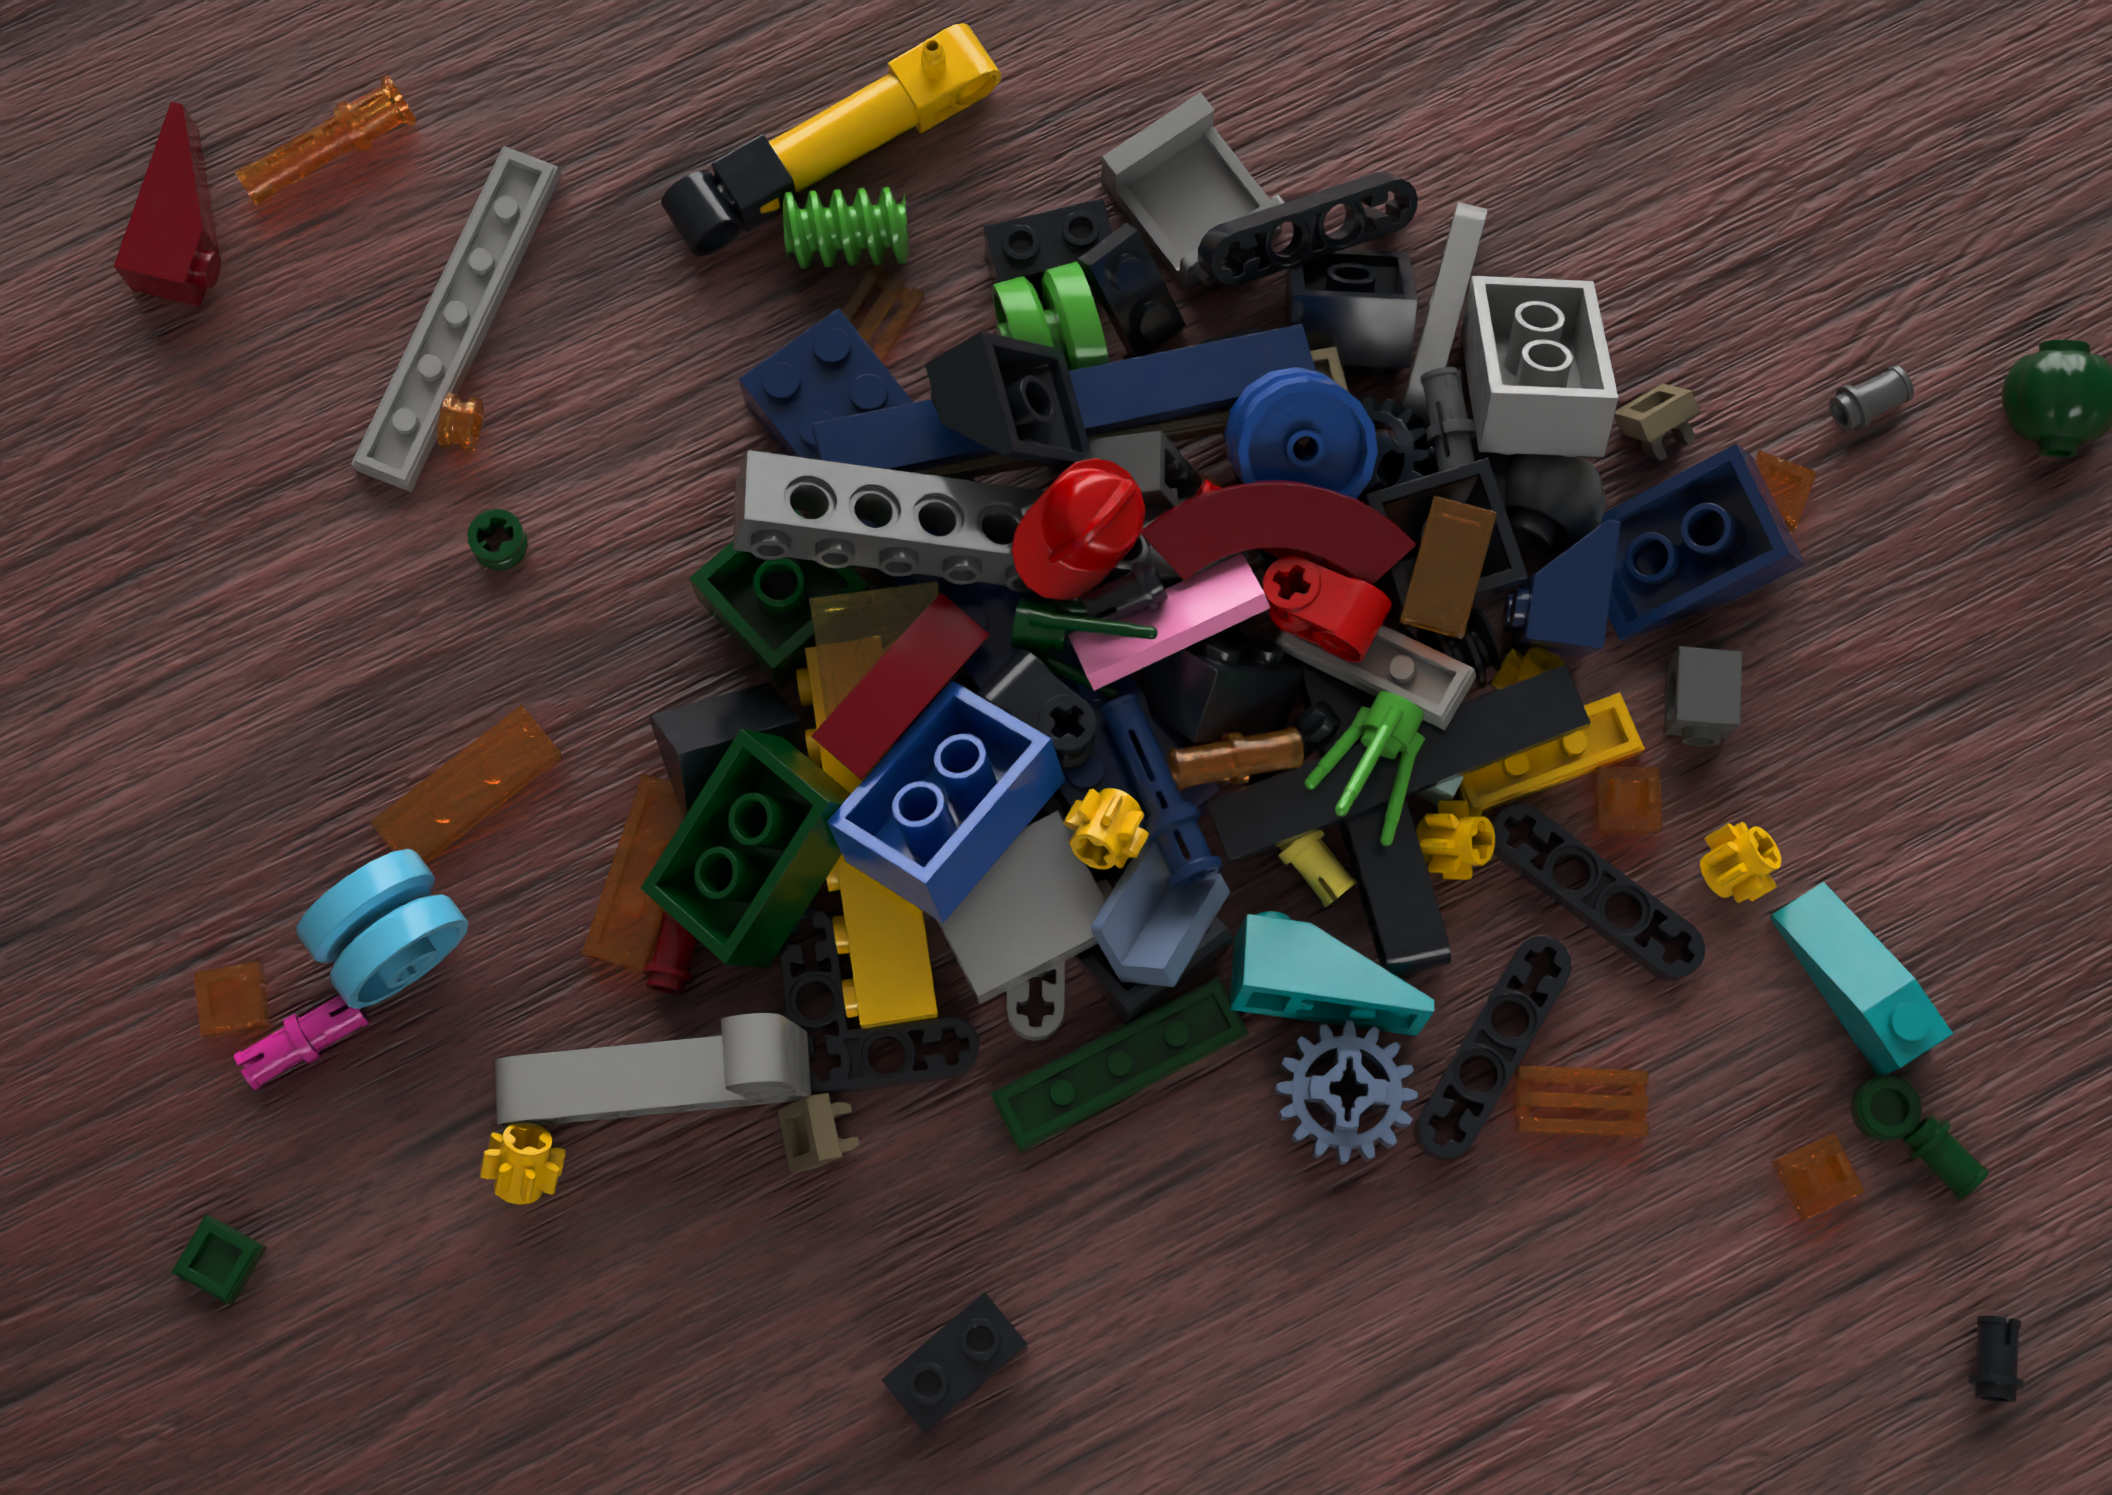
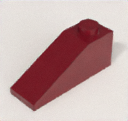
(172, 231)

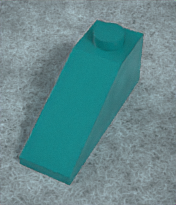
(1310, 976)
(1861, 980)

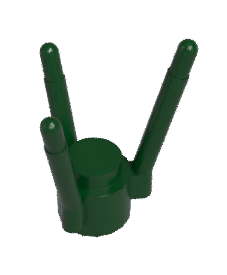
(1046, 626)

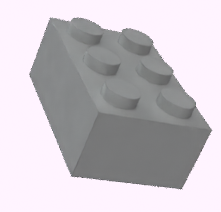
(1538, 367)

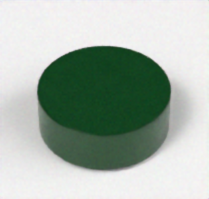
(1886, 1108)

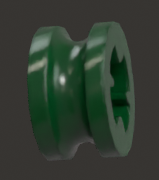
(510, 552)

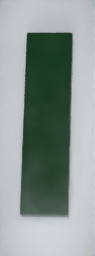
(1118, 1064)

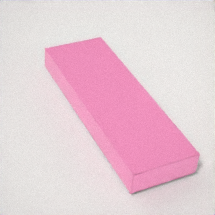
(1189, 614)

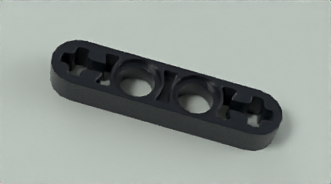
(1309, 235)
(1590, 900)
(1500, 1052)

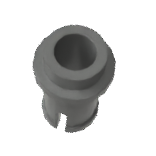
(1857, 405)

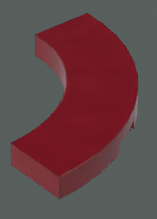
(1278, 517)

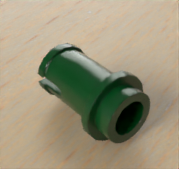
(1945, 1156)

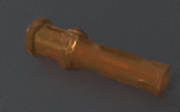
(351, 127)

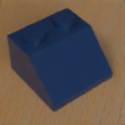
(1567, 599)

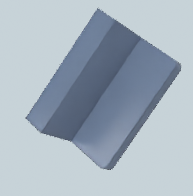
(1153, 929)

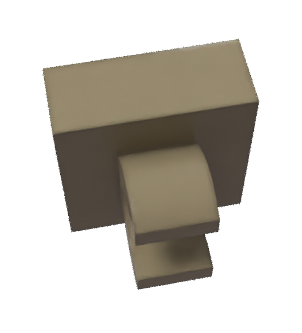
(1657, 413)
(811, 1132)

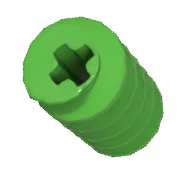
(845, 228)

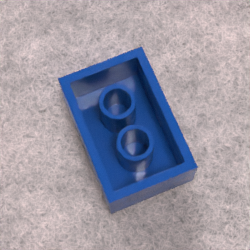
(947, 800)

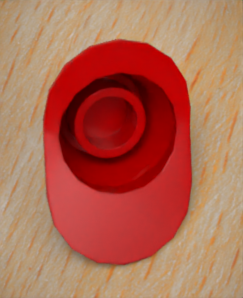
(1078, 529)

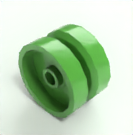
(1068, 318)

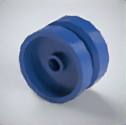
(1294, 405)

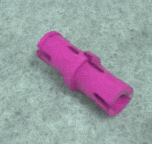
(299, 1040)

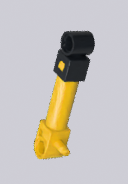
(751, 181)

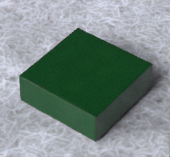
(219, 1259)

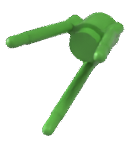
(1387, 729)

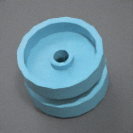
(381, 928)

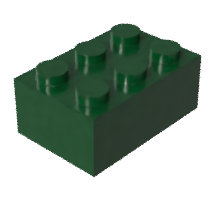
(750, 850)

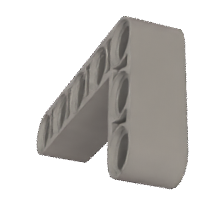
(752, 1063)

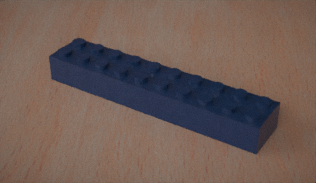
(837, 375)

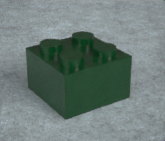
(769, 603)

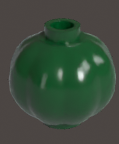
(2059, 397)

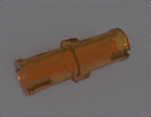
(1236, 757)

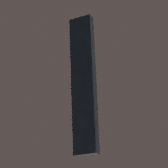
(1476, 737)

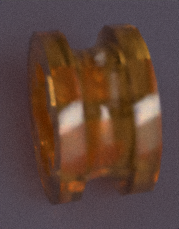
(460, 422)

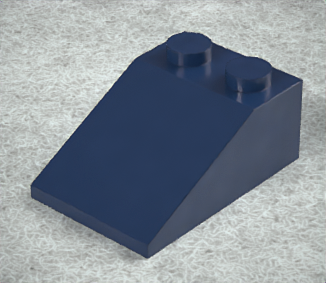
(1697, 543)

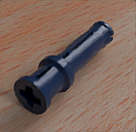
(1164, 826)

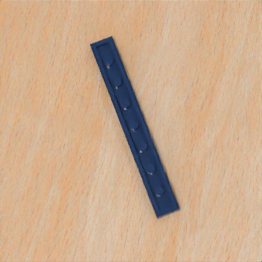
(1107, 395)

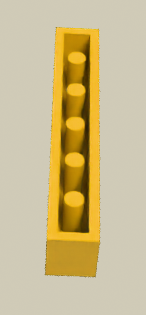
(878, 926)

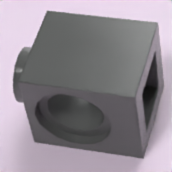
(1703, 695)

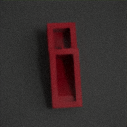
(900, 686)

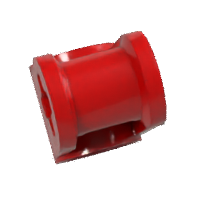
(1333, 613)

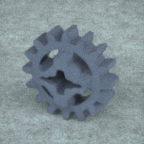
(1374, 1092)

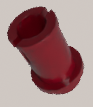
(671, 958)

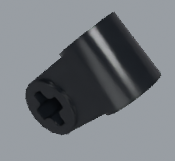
(1042, 701)

